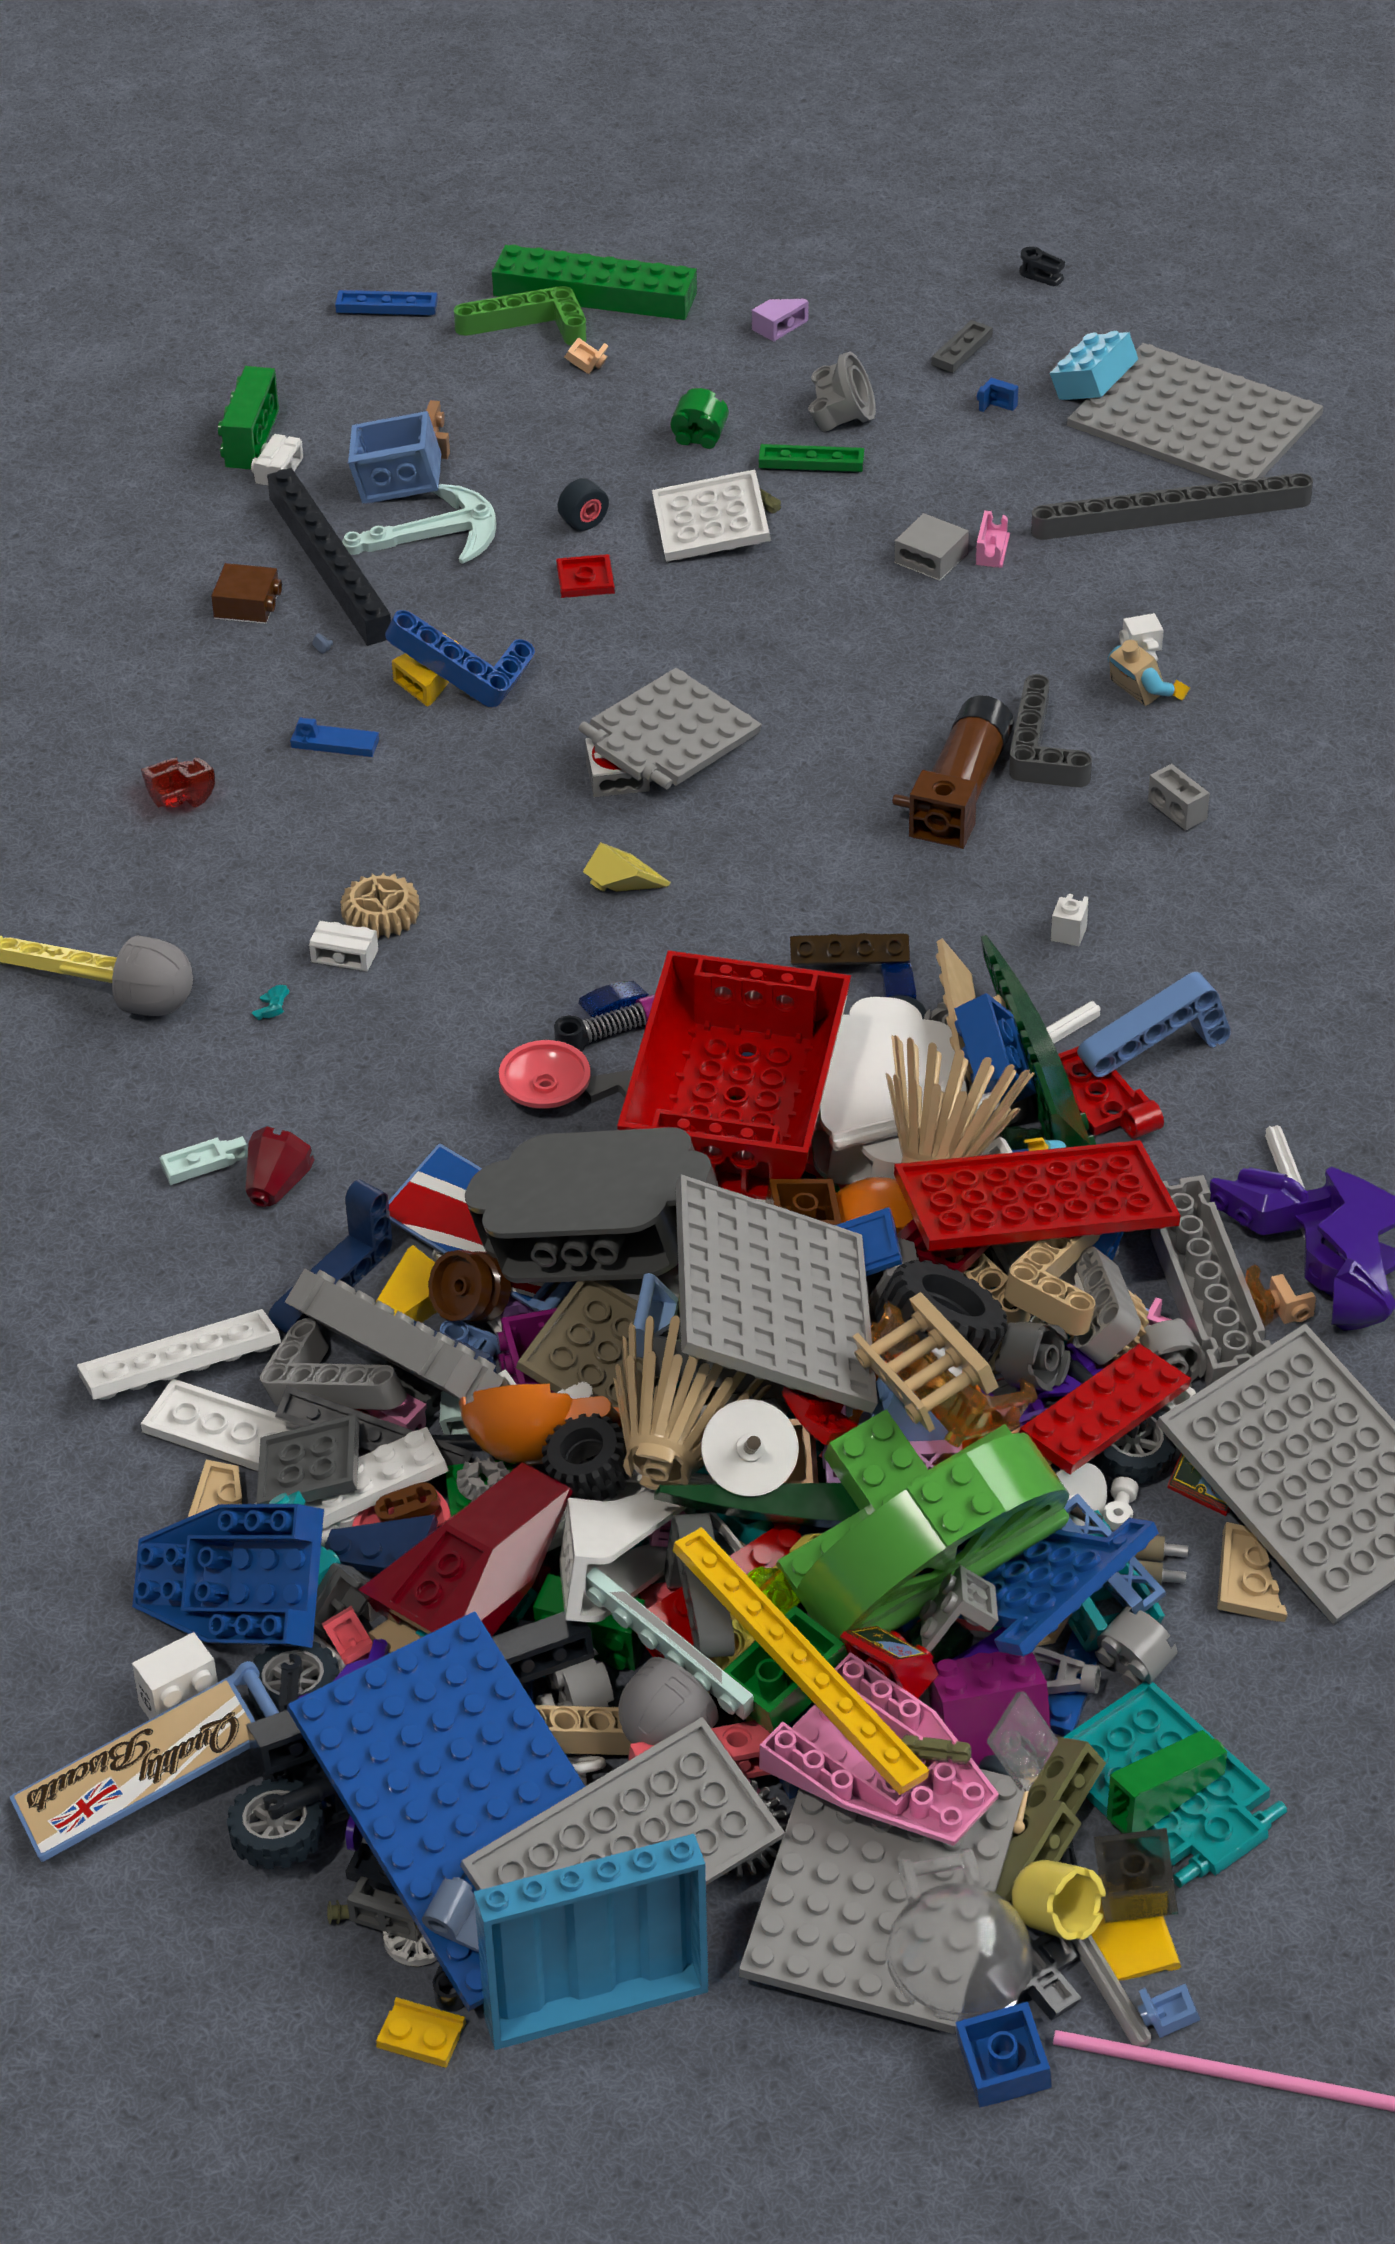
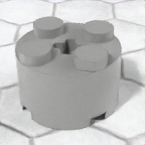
(1177, 1346)
(1135, 1647)
(582, 1685)

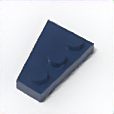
(378, 1544)

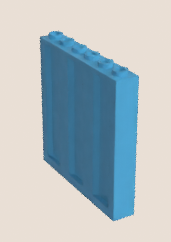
(593, 1941)

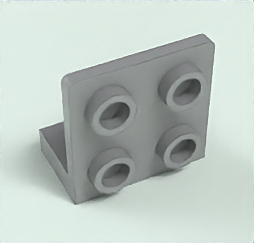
(958, 1594)

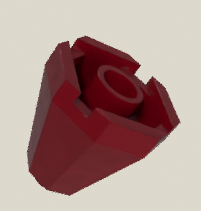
(275, 1165)

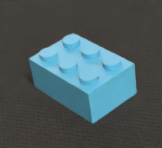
(1094, 365)

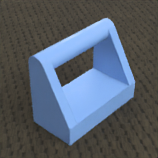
(653, 1301)

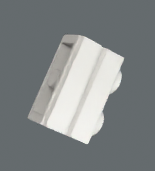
(277, 455)
(343, 946)

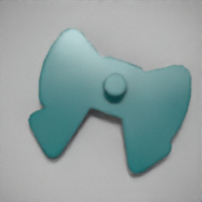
(275, 998)

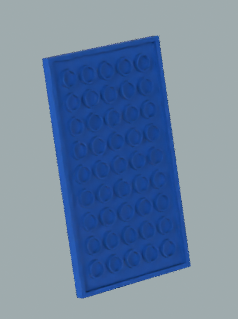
(435, 1763)

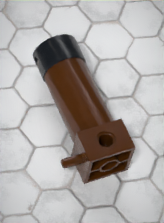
(946, 798)

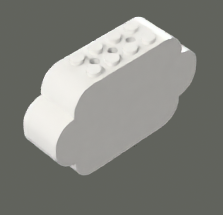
(858, 1085)

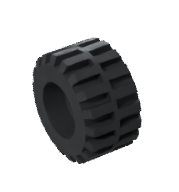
(580, 1440)

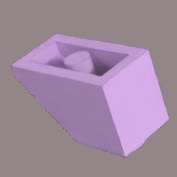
(779, 317)

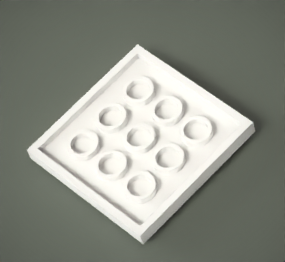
(711, 515)

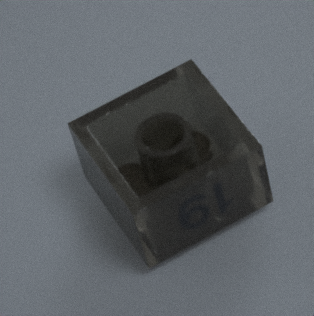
(1136, 1875)

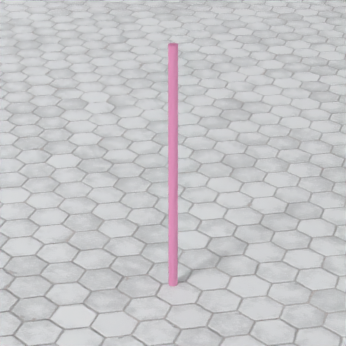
(1224, 2070)

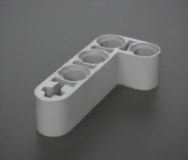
(1114, 1317)

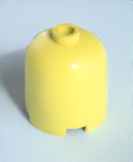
(1059, 1898)

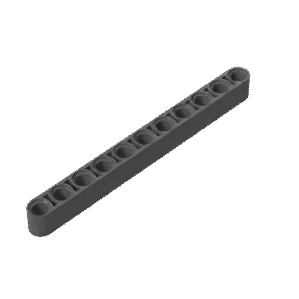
(1171, 506)

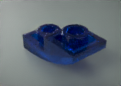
(898, 980)
(611, 998)

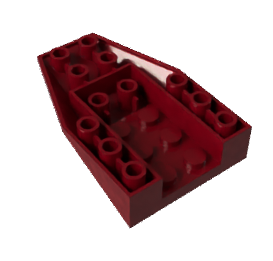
(476, 1558)

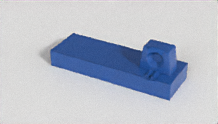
(333, 739)

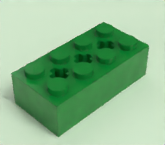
(249, 417)

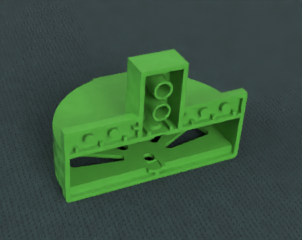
(916, 1519)

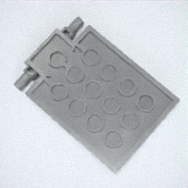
(669, 730)

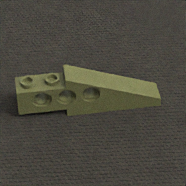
(1052, 1809)

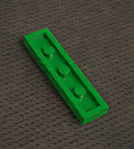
(811, 457)

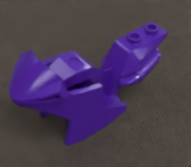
(1336, 1219)

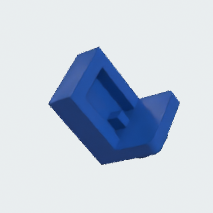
(998, 394)

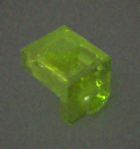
(775, 1587)

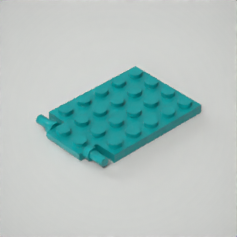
(1213, 1822)

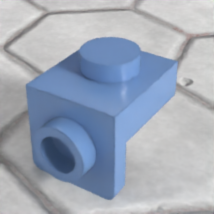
(1168, 2010)

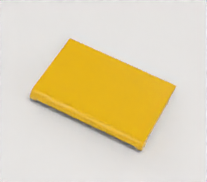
(1136, 1946)

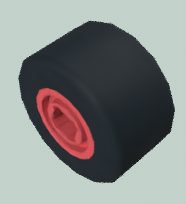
(583, 504)

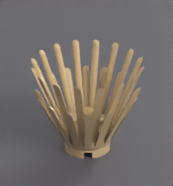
(945, 1123)
(662, 1437)

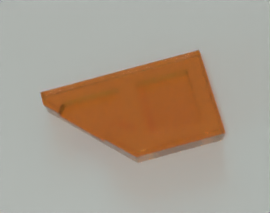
(1262, 1298)

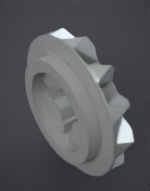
(468, 1478)

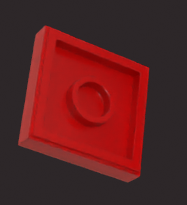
(585, 576)

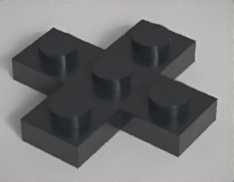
(1047, 1984)

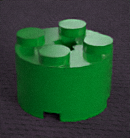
(699, 418)

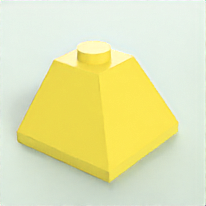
(621, 871)

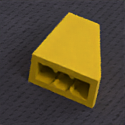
(417, 679)
(408, 1286)

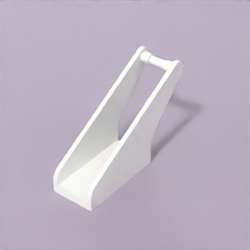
(601, 1537)

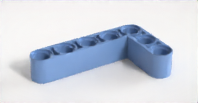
(1183, 1002)

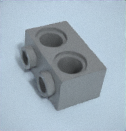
(1178, 797)

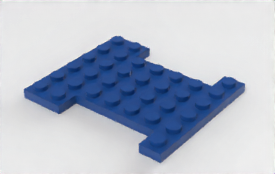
(1054, 1580)

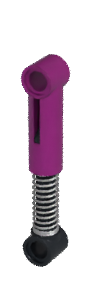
(579, 1033)

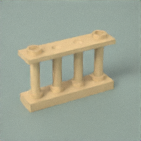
(941, 1335)

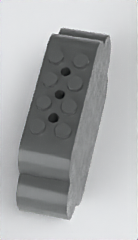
(586, 1204)

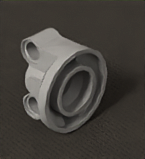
(842, 393)

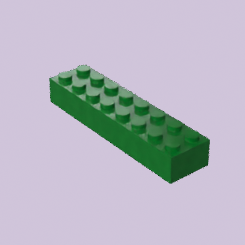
(598, 281)

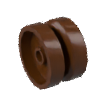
(468, 1286)

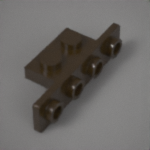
(849, 949)

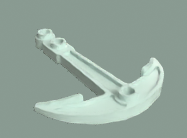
(475, 515)

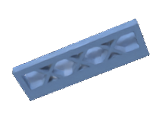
(1118, 1585)

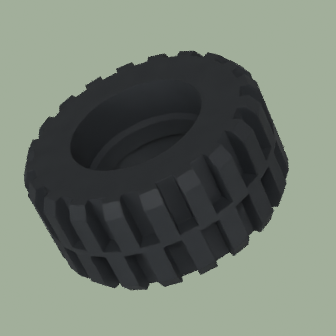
(956, 1297)

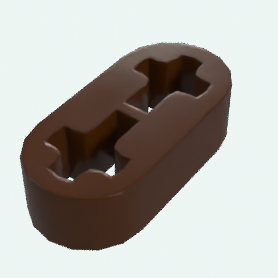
(407, 1502)

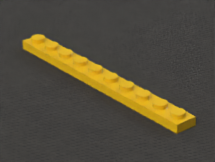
(801, 1661)

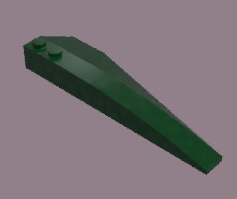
(1053, 1097)
(789, 1504)

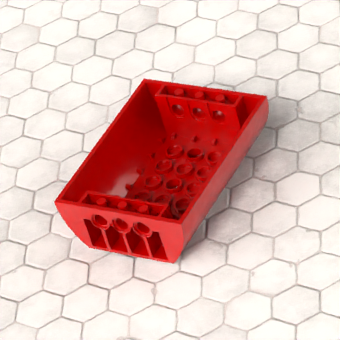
(694, 1063)

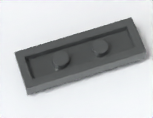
(961, 346)

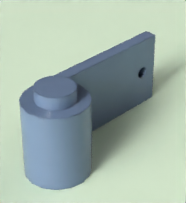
(453, 1913)

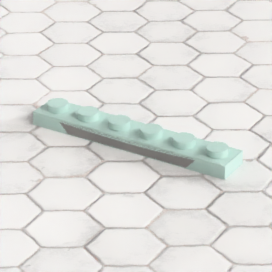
(658, 1635)

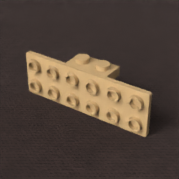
(958, 990)

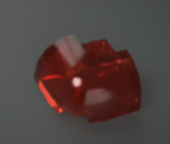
(175, 782)

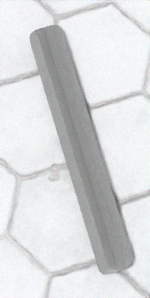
(1113, 1992)

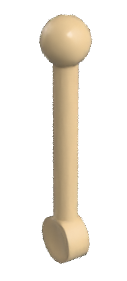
(1019, 1825)

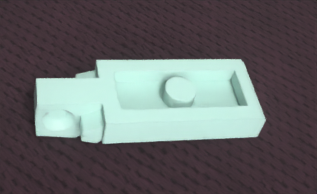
(202, 1158)

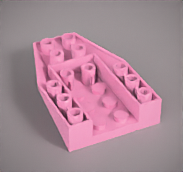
(829, 1766)

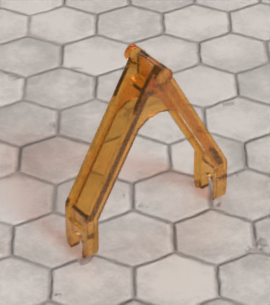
(968, 1412)

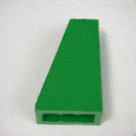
(1163, 1781)

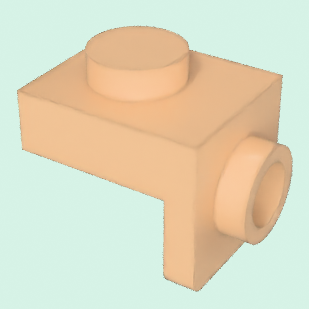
(585, 356)
(1289, 1306)

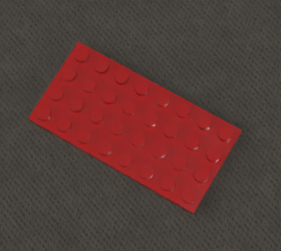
(1035, 1195)

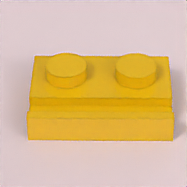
(421, 2032)

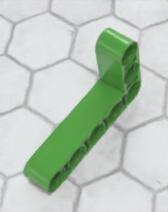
(522, 310)

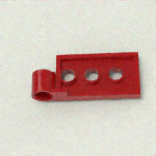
(1136, 1111)

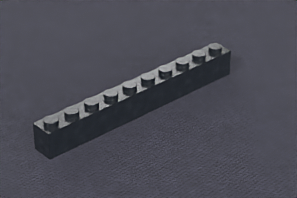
(329, 556)
(529, 1650)

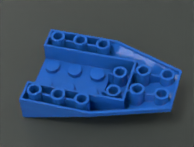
(235, 1574)

